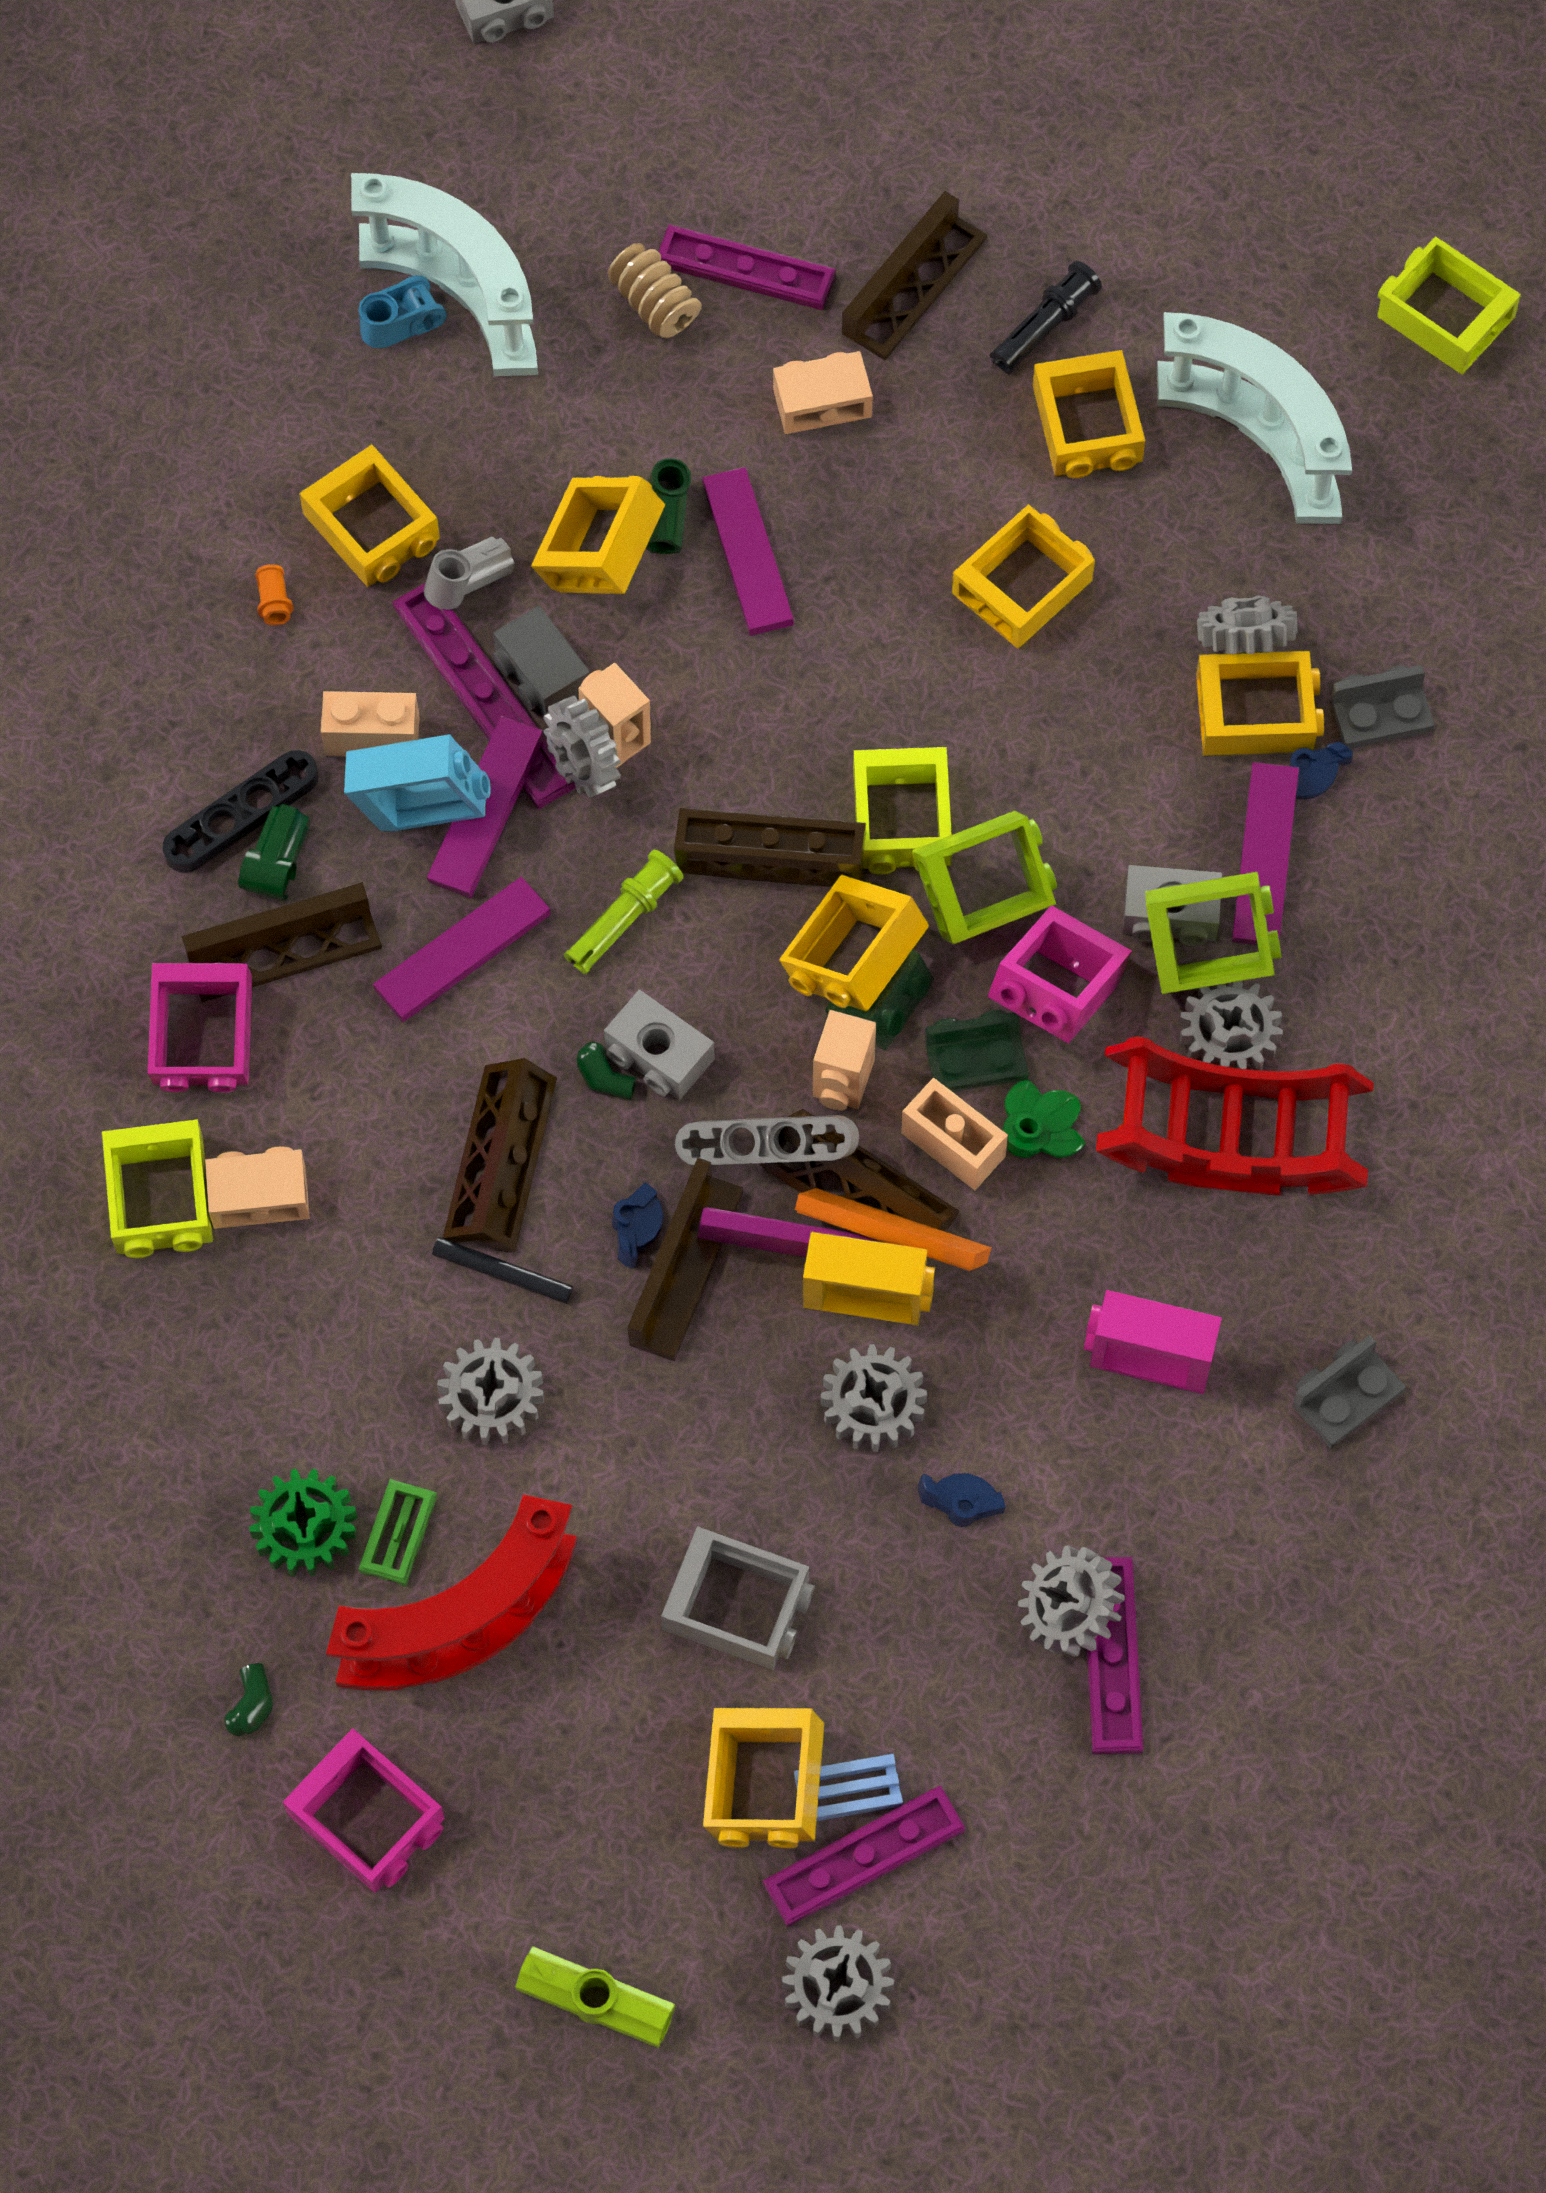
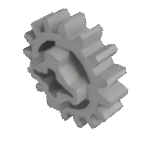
(1247, 625)
(582, 746)
(1221, 1009)
(510, 1392)
(855, 1405)
(1070, 1625)
(859, 1993)

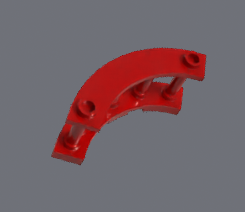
(1227, 1169)
(466, 1622)

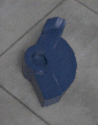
(1319, 768)
(637, 1223)
(961, 1497)

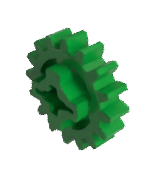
(322, 1519)

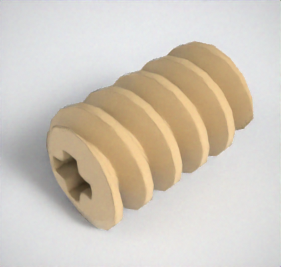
(653, 290)

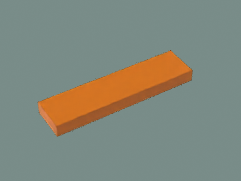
(892, 1229)

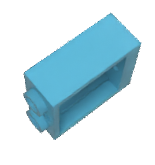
(416, 783)

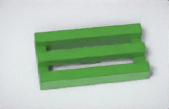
(385, 1571)

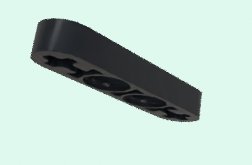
(235, 805)

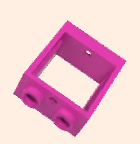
(1076, 949)
(199, 979)
(1152, 1341)
(330, 1775)

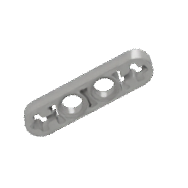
(766, 1140)

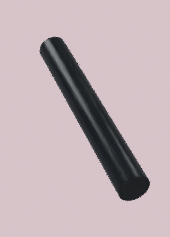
(502, 1270)

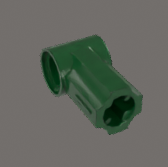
(669, 529)
(273, 861)

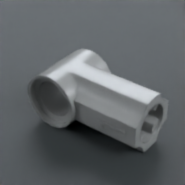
(463, 571)

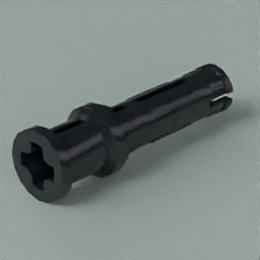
(1058, 305)

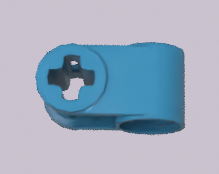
(401, 312)

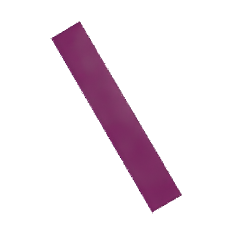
(477, 684)

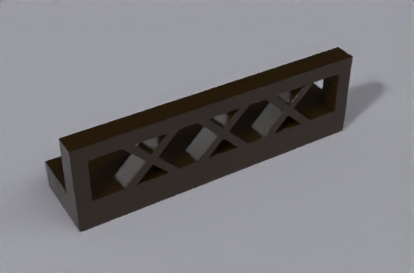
(900, 267)
(769, 847)
(284, 925)
(509, 1155)
(869, 1174)
(681, 1267)

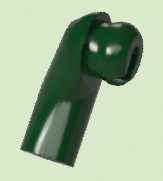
(599, 1075)
(254, 1705)

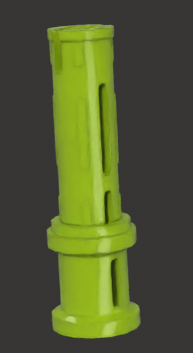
(637, 897)

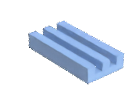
(864, 1805)

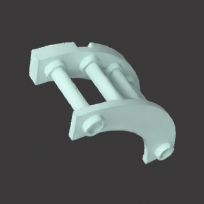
(454, 251)
(1282, 414)

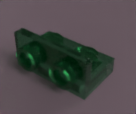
(896, 1000)
(976, 1051)

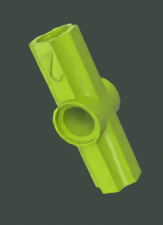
(564, 1983)

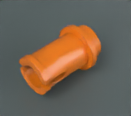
(273, 595)

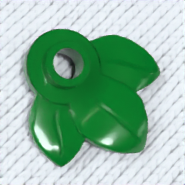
(1046, 1116)

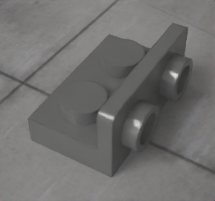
(1381, 706)
(1346, 1391)

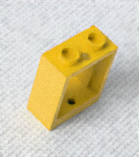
(1082, 376)
(346, 484)
(615, 563)
(995, 606)
(1258, 737)
(829, 925)
(867, 1279)
(762, 1725)

